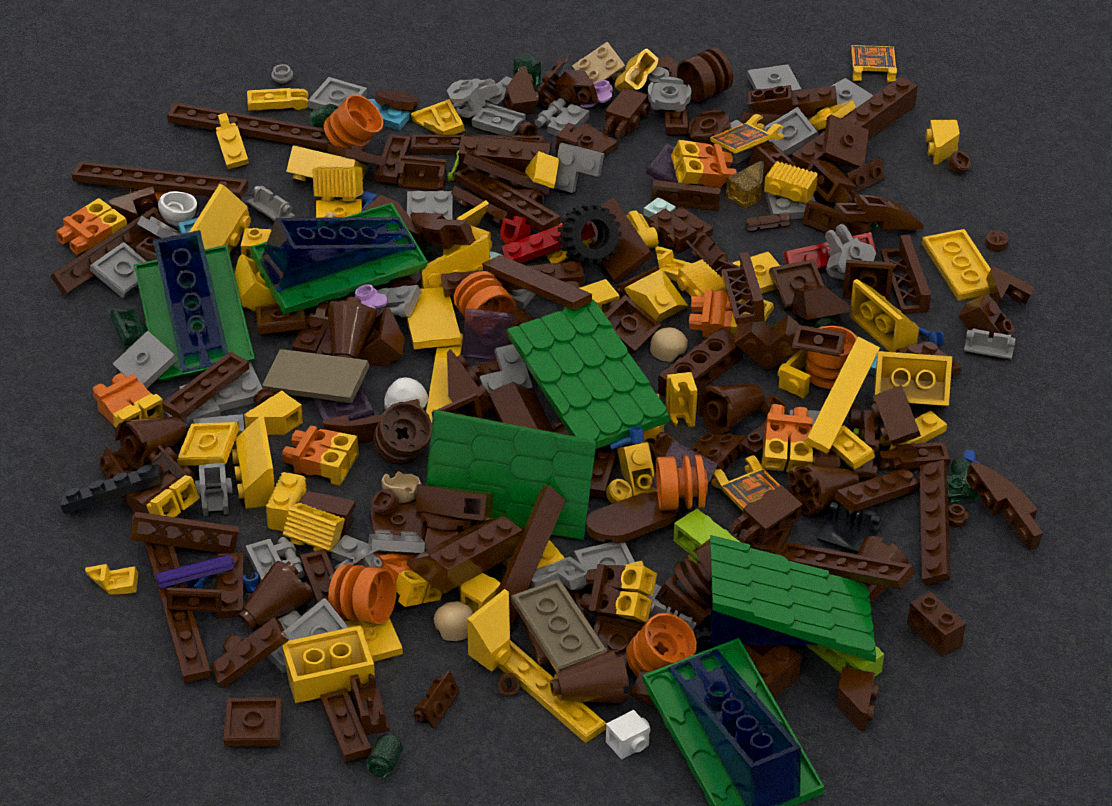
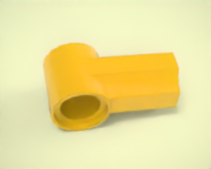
(647, 233)

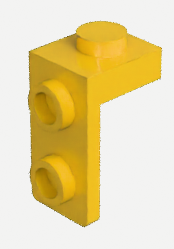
(792, 378)

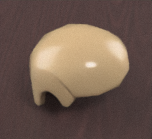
(668, 344)
(402, 485)
(452, 620)

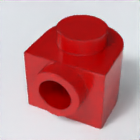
(514, 229)

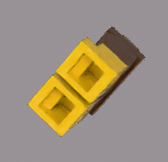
(164, 497)
(620, 591)

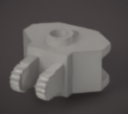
(471, 95)
(845, 248)
(213, 488)

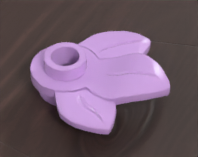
(604, 93)
(370, 296)

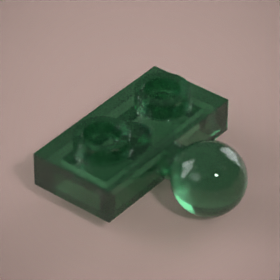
(128, 325)
(957, 484)

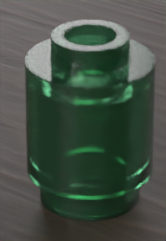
(321, 113)
(384, 755)

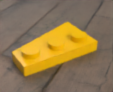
(463, 260)

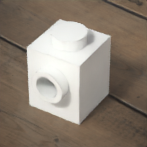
(628, 734)

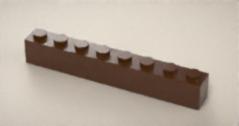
(872, 115)

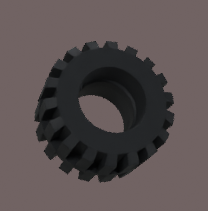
(607, 234)

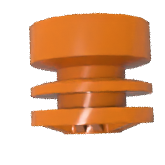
(353, 122)
(482, 292)
(826, 368)
(680, 482)
(362, 593)
(660, 643)

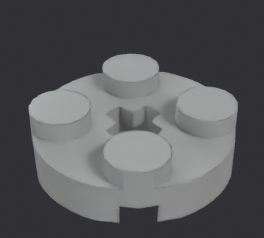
(660, 98)

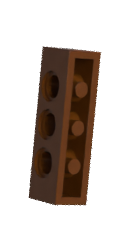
(705, 361)

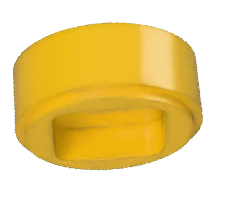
(618, 490)

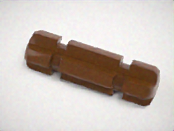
(767, 222)

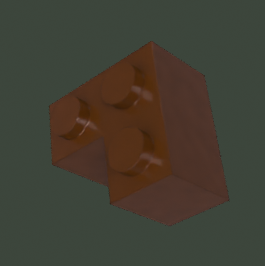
(766, 343)
(895, 412)
(777, 668)

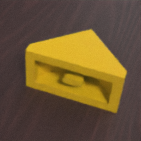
(543, 169)

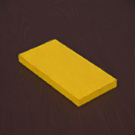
(959, 263)
(433, 320)

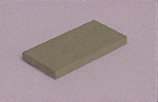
(316, 375)
(557, 624)

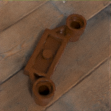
(868, 431)

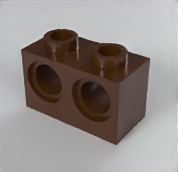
(936, 624)

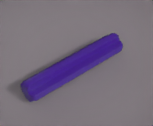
(194, 571)

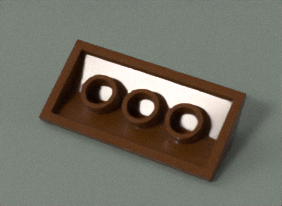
(519, 407)

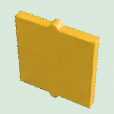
(475, 215)

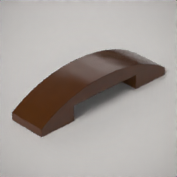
(361, 428)

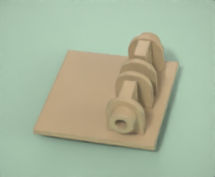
(601, 64)

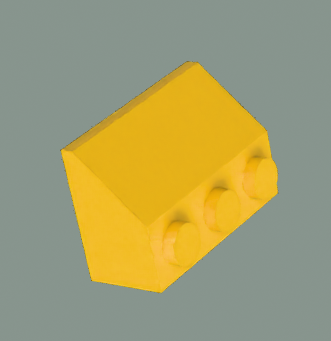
(304, 160)
(222, 220)
(881, 318)
(922, 376)
(254, 465)
(326, 661)

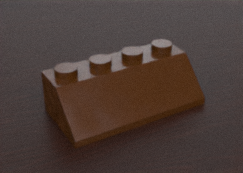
(505, 150)
(467, 553)

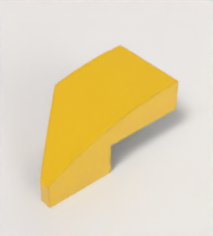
(668, 263)
(115, 581)

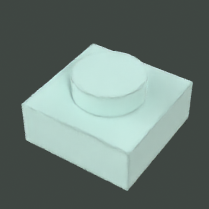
(656, 206)

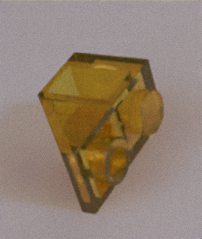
(746, 185)

